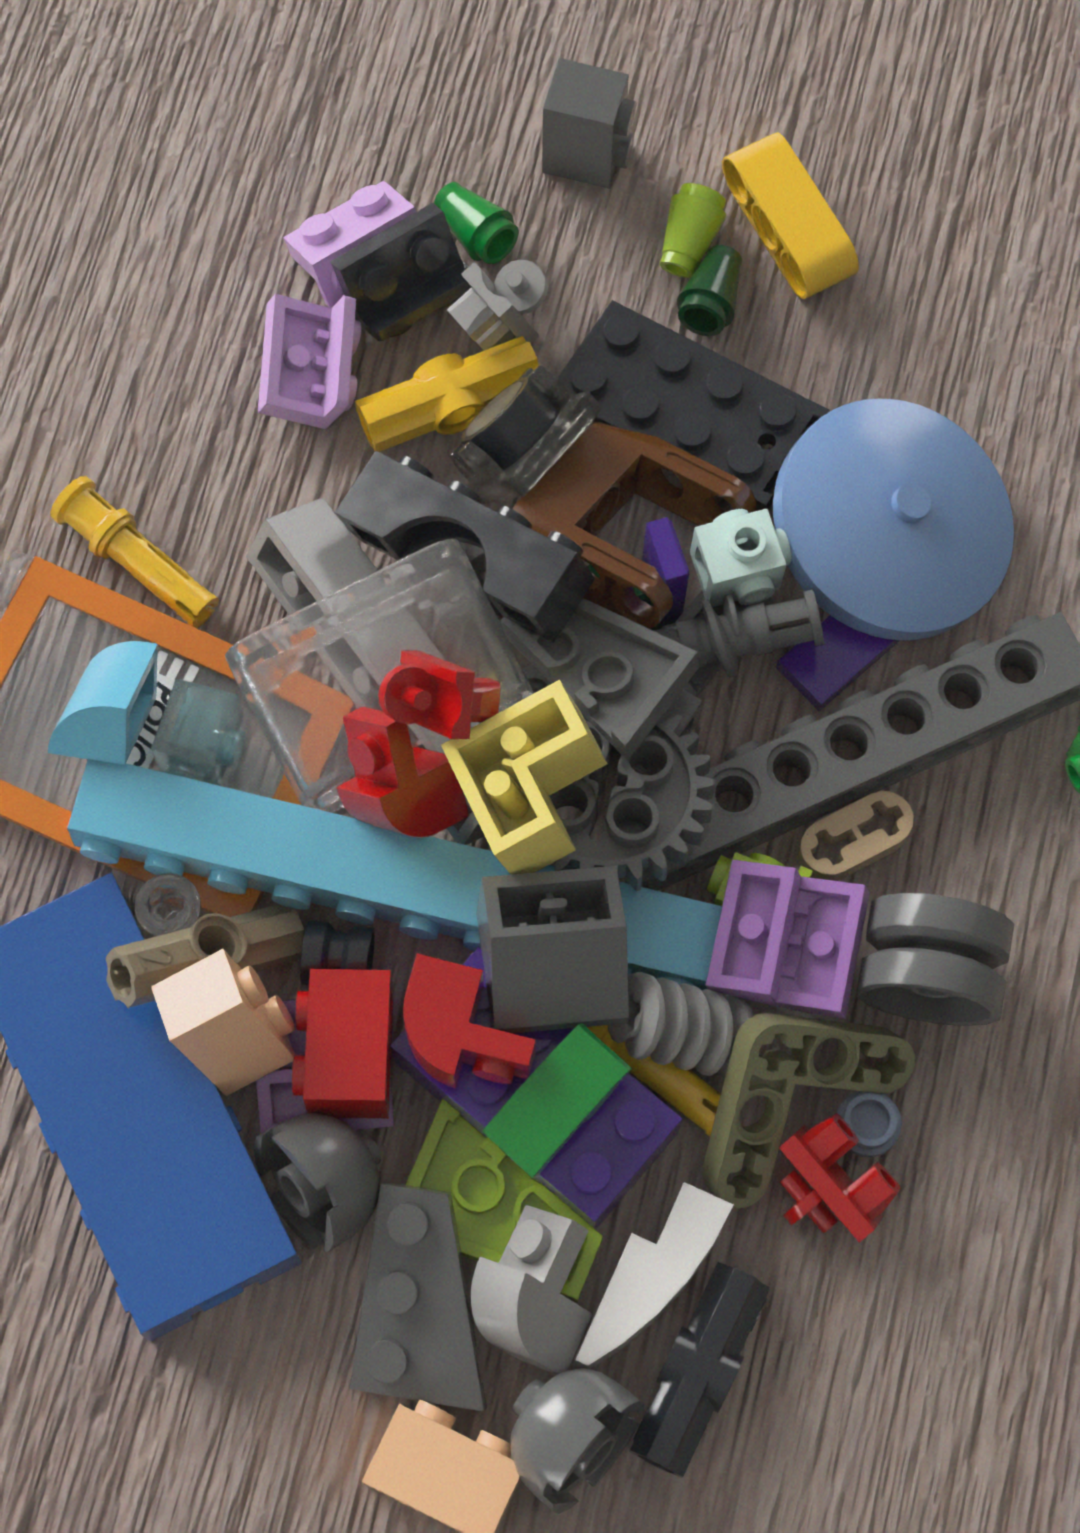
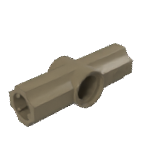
(254, 938)

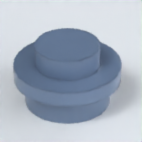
(873, 1120)

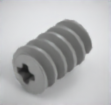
(680, 1024)

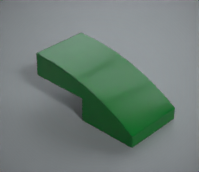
(556, 1100)

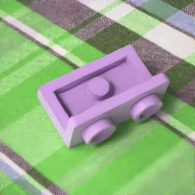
(342, 229)
(308, 360)

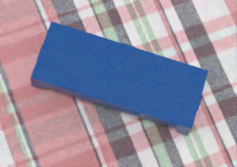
(133, 1119)

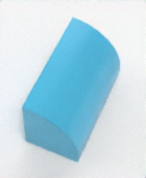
(109, 704)

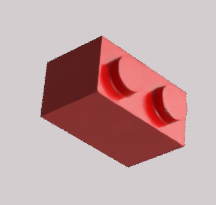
(346, 1043)

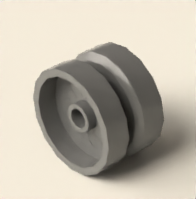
(935, 959)

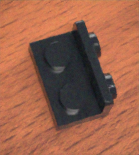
(403, 273)

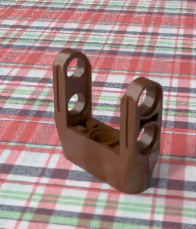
(597, 480)

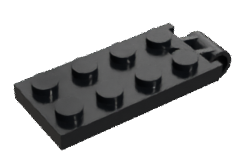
(689, 397)

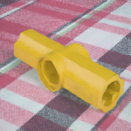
(442, 394)

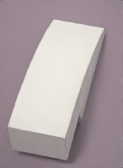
(653, 1274)

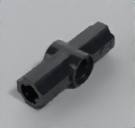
(699, 1369)

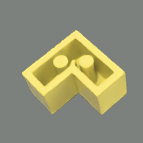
(515, 767)

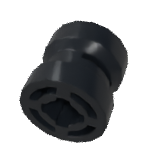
(336, 949)

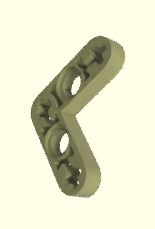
(775, 1079)

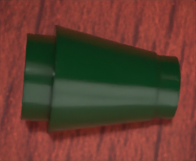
(711, 292)

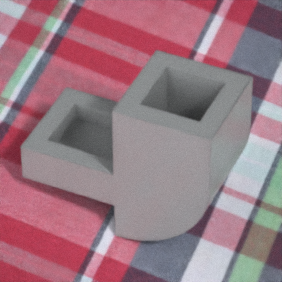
(520, 1298)

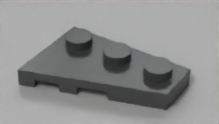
(611, 669)
(415, 1307)

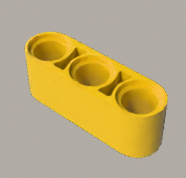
(790, 215)

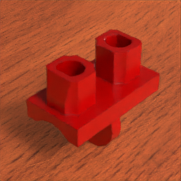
(437, 695)
(854, 1202)

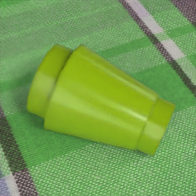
(691, 227)

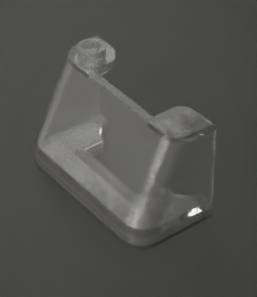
(339, 649)

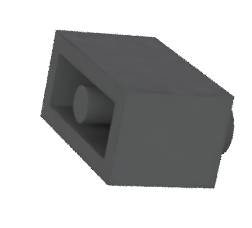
(587, 123)

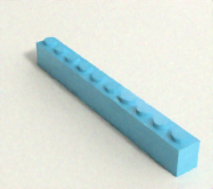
(342, 864)

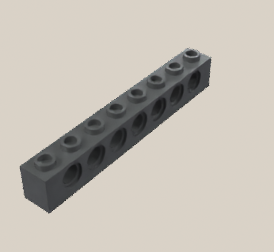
(1039, 647)

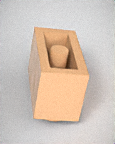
(225, 1021)
(443, 1471)

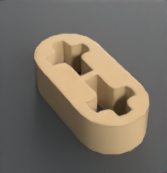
(848, 824)

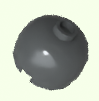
(323, 1176)
(570, 1433)

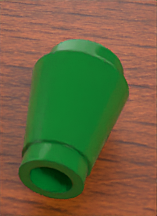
(478, 224)

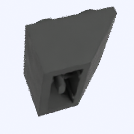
(554, 949)

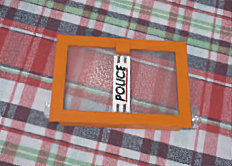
(46, 642)

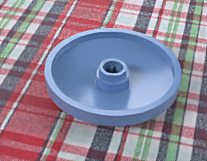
(894, 519)

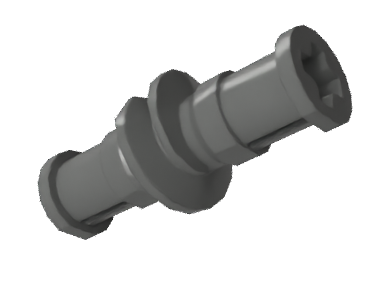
(747, 631)

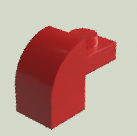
(398, 784)
(442, 1031)

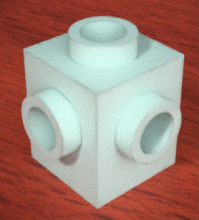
(740, 557)

